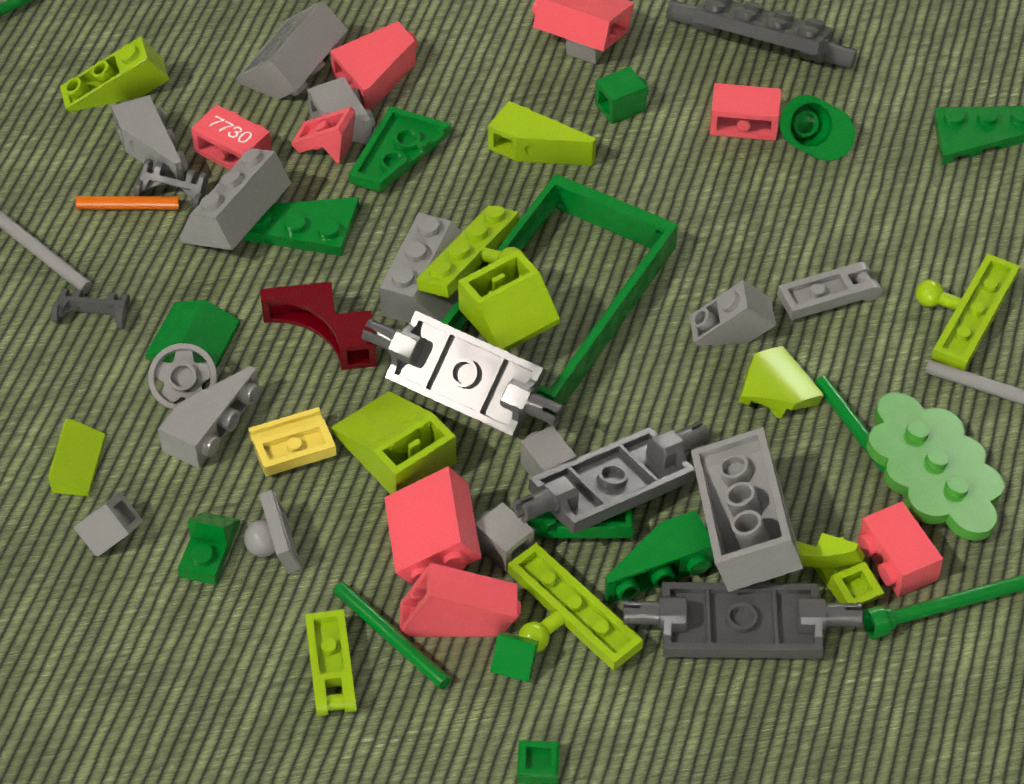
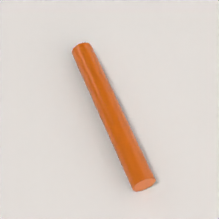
(127, 202)

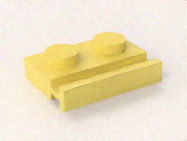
(292, 441)

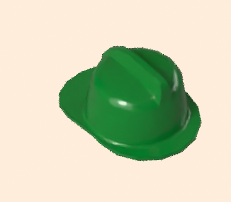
(817, 127)

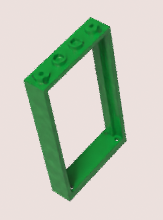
(609, 214)

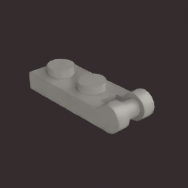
(829, 290)

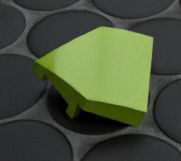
(778, 383)

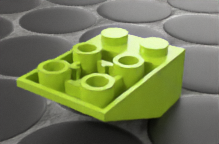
(397, 441)

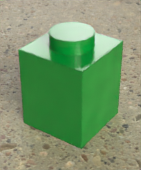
(621, 94)

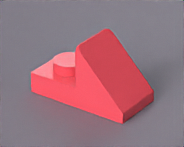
(328, 131)

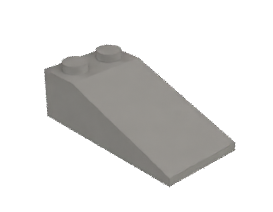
(745, 510)

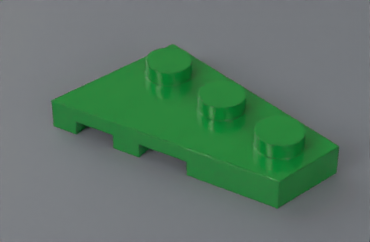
(977, 128)
(395, 147)
(307, 225)

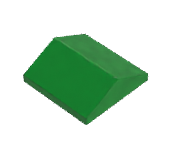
(196, 324)

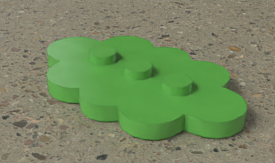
(935, 466)

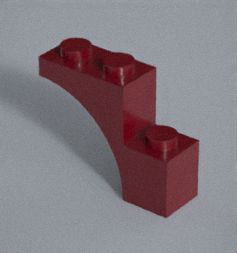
(313, 309)

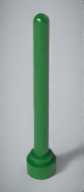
(880, 620)

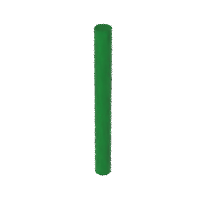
(845, 413)
(392, 635)

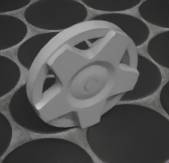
(182, 376)

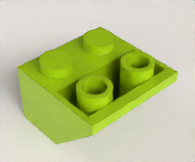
(507, 301)

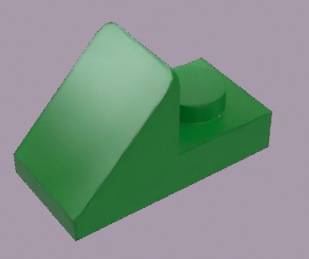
(208, 547)

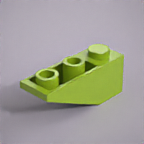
(117, 78)
(538, 139)

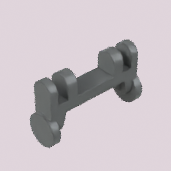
(150, 180)
(78, 303)

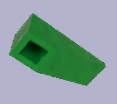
(666, 554)

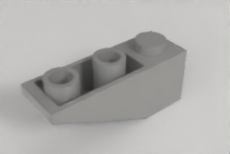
(145, 136)
(202, 421)

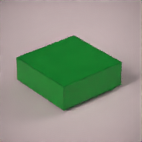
(514, 656)
(538, 762)

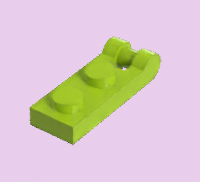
(330, 661)

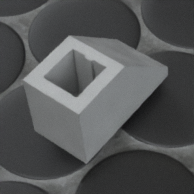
(337, 96)
(733, 317)

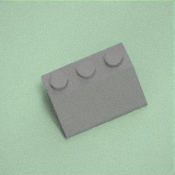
(294, 52)
(237, 201)
(421, 246)

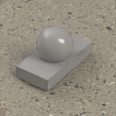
(272, 534)

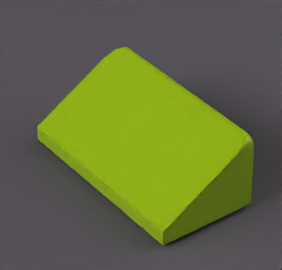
(76, 459)

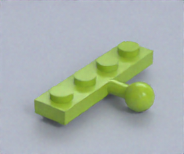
(469, 251)
(972, 312)
(573, 607)

